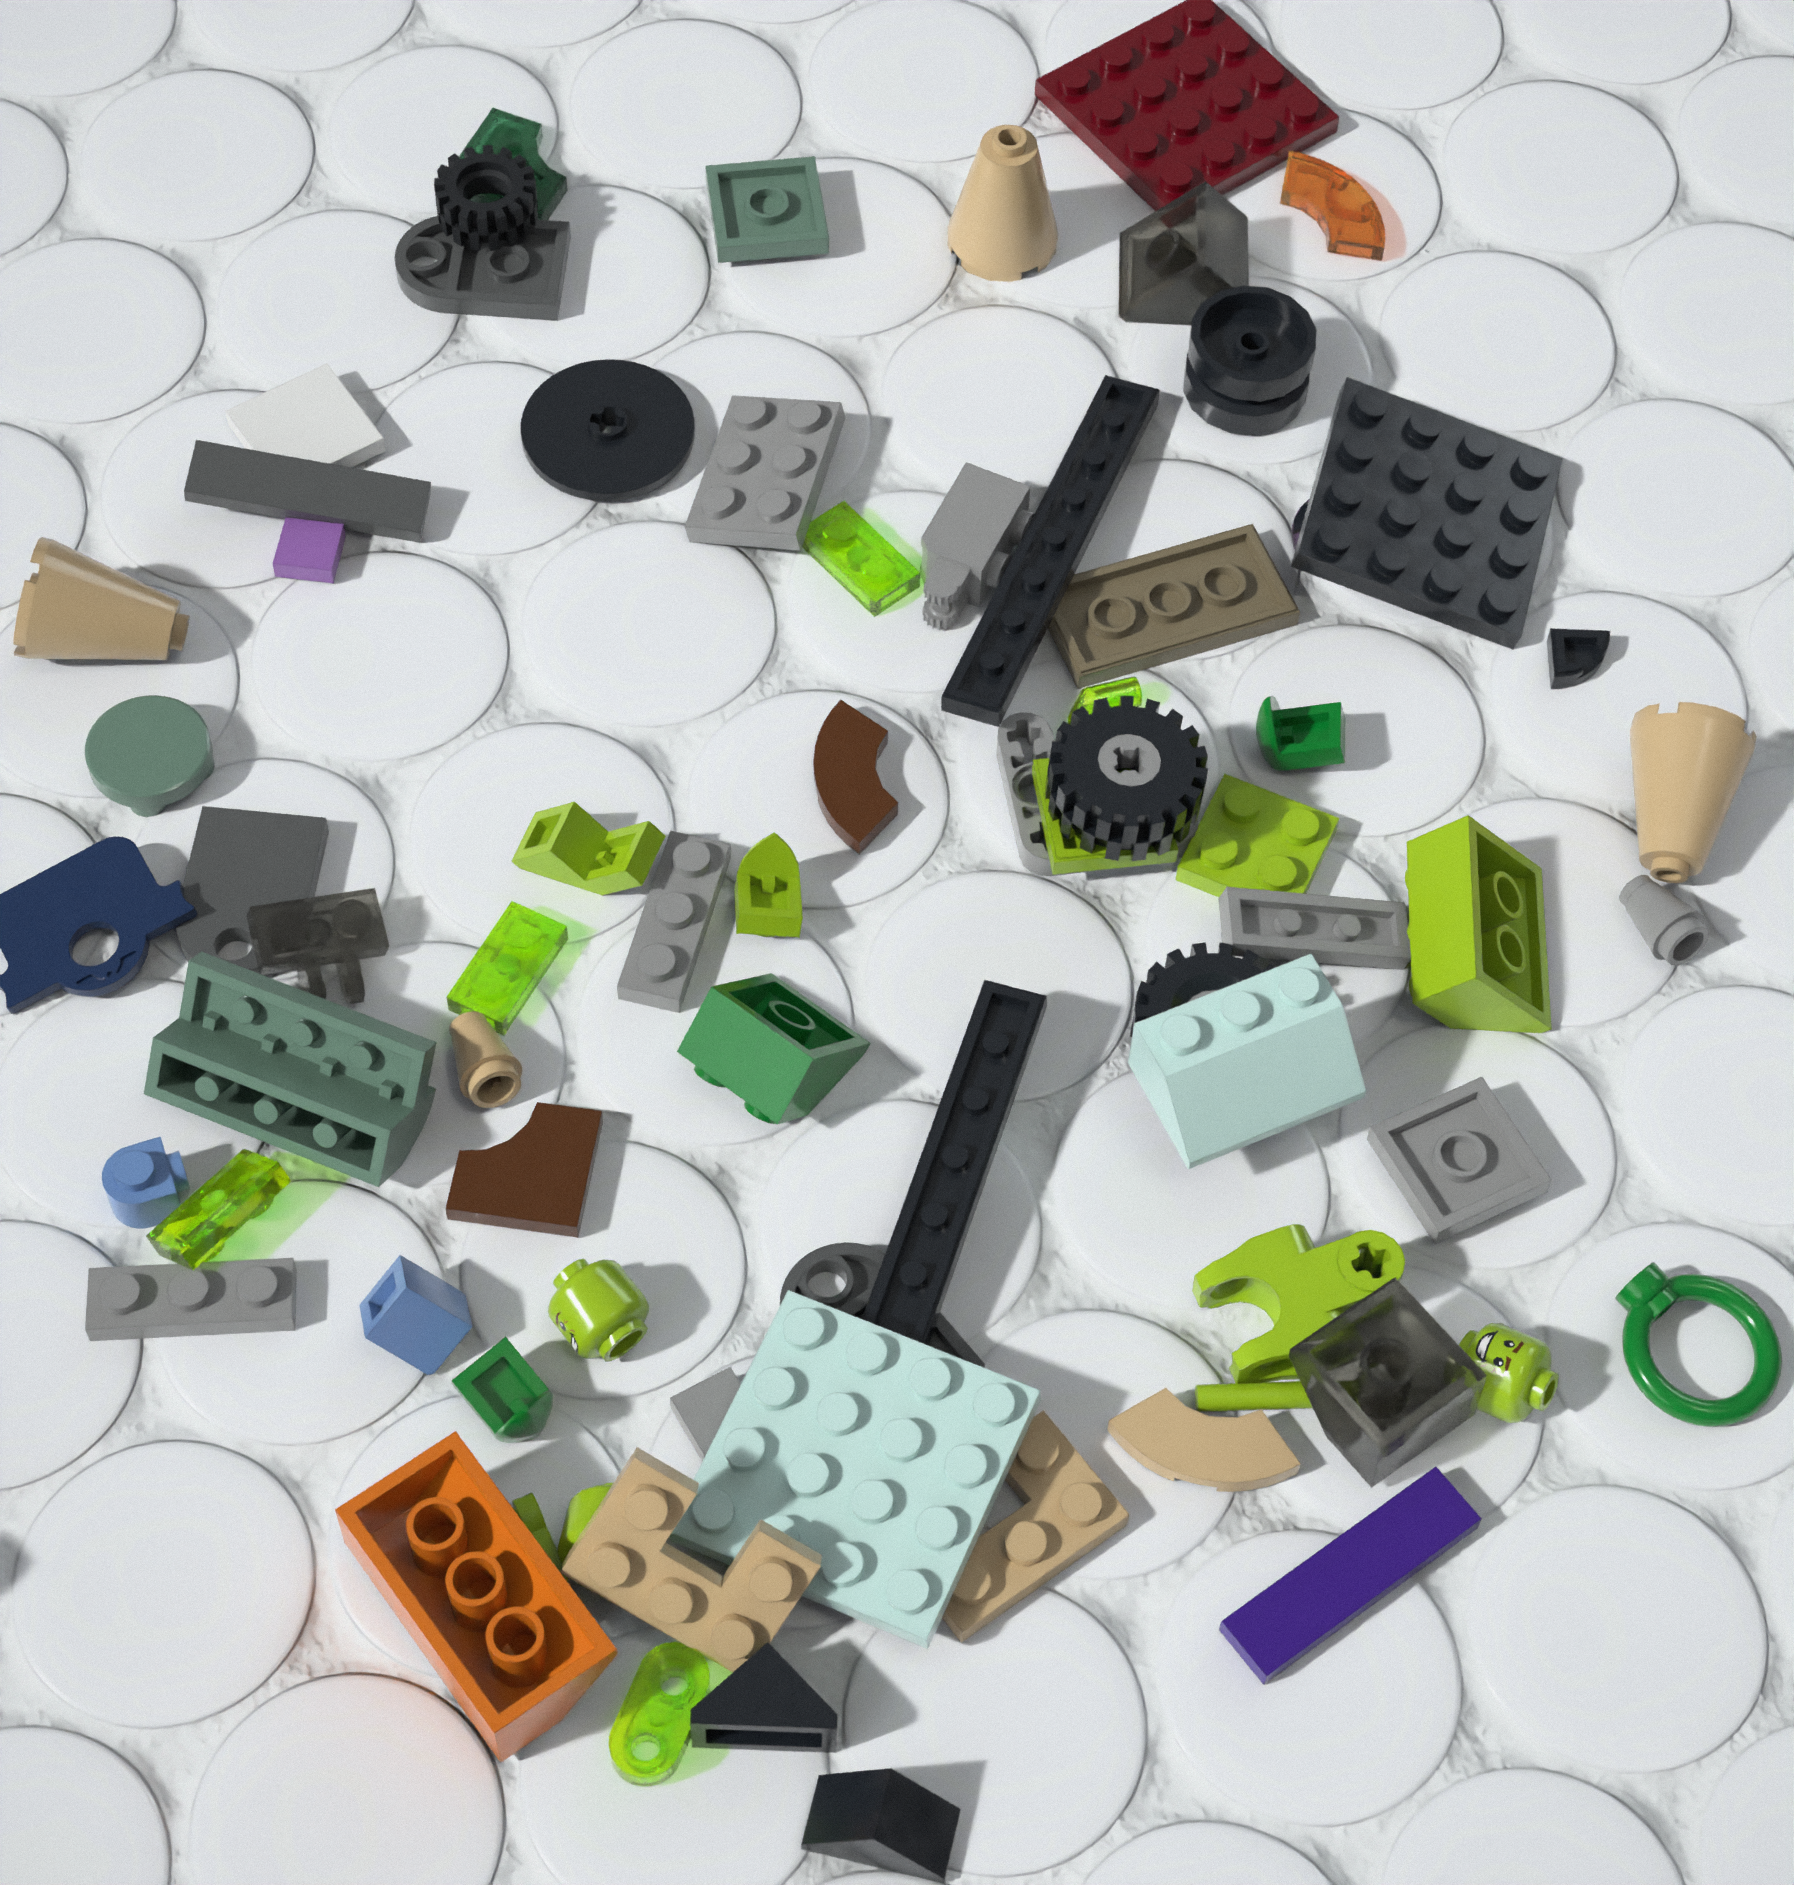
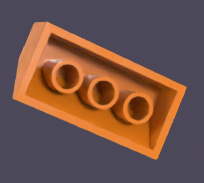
(477, 1594)

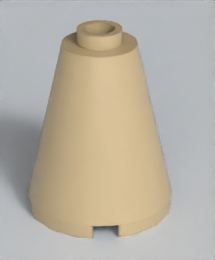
(1004, 209)
(93, 611)
(1684, 783)

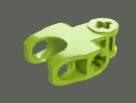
(1296, 1288)

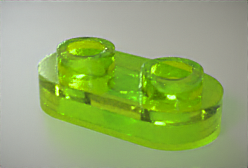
(656, 1716)

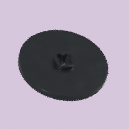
(644, 447)

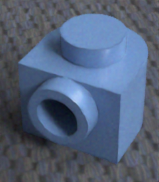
(144, 1183)

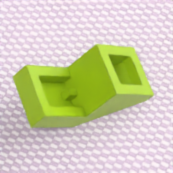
(580, 852)

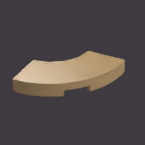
(1203, 1448)

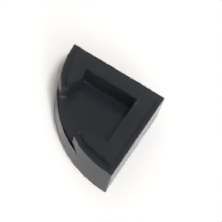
(1575, 655)

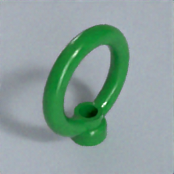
(1649, 1298)

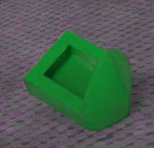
(1301, 735)
(506, 1394)

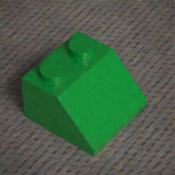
(770, 1047)

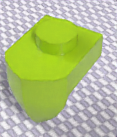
(769, 890)

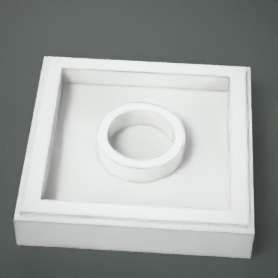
(308, 420)

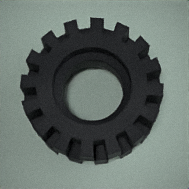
(482, 175)

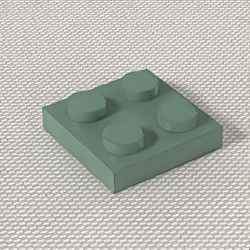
(767, 209)

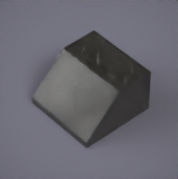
(1182, 257)
(1386, 1381)

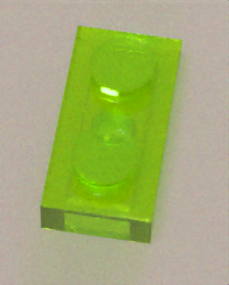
(860, 558)
(508, 966)
(218, 1209)

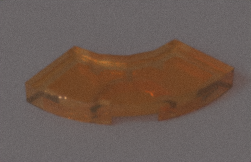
(1337, 205)

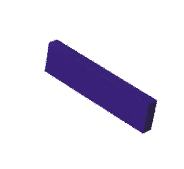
(1349, 1575)

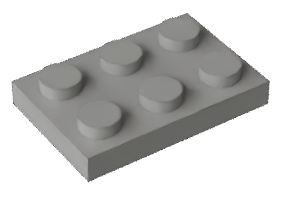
(765, 472)

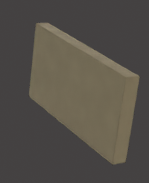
(1170, 606)

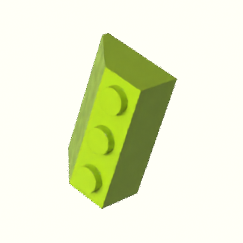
(1477, 931)

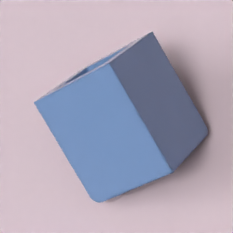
(415, 1315)

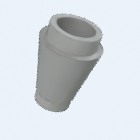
(1666, 923)

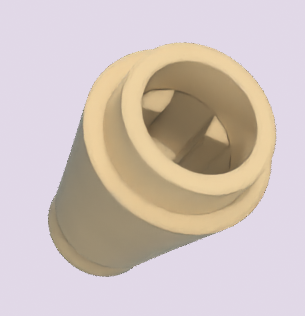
(484, 1063)

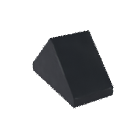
(764, 1709)
(882, 1823)

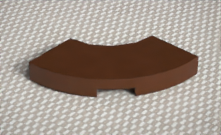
(848, 778)

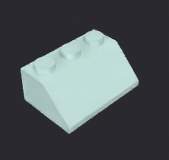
(1247, 1061)

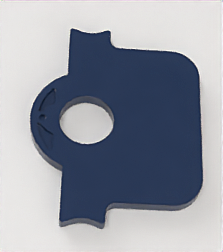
(88, 891)

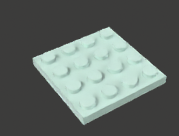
(865, 1456)

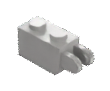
(971, 542)

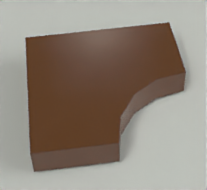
(534, 1178)

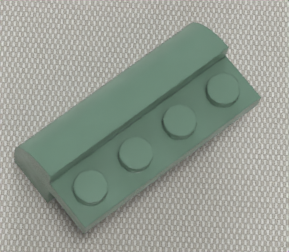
(293, 1070)

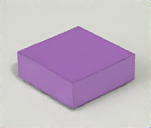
(309, 550)

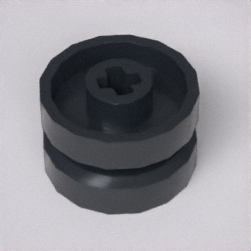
(1249, 360)

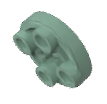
(149, 753)

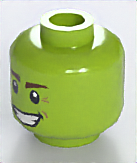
(598, 1309)
(1515, 1370)

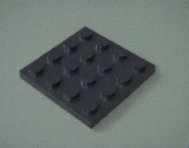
(1428, 513)

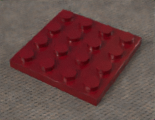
(1186, 104)

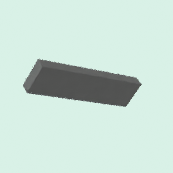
(307, 490)

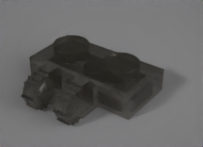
(319, 933)

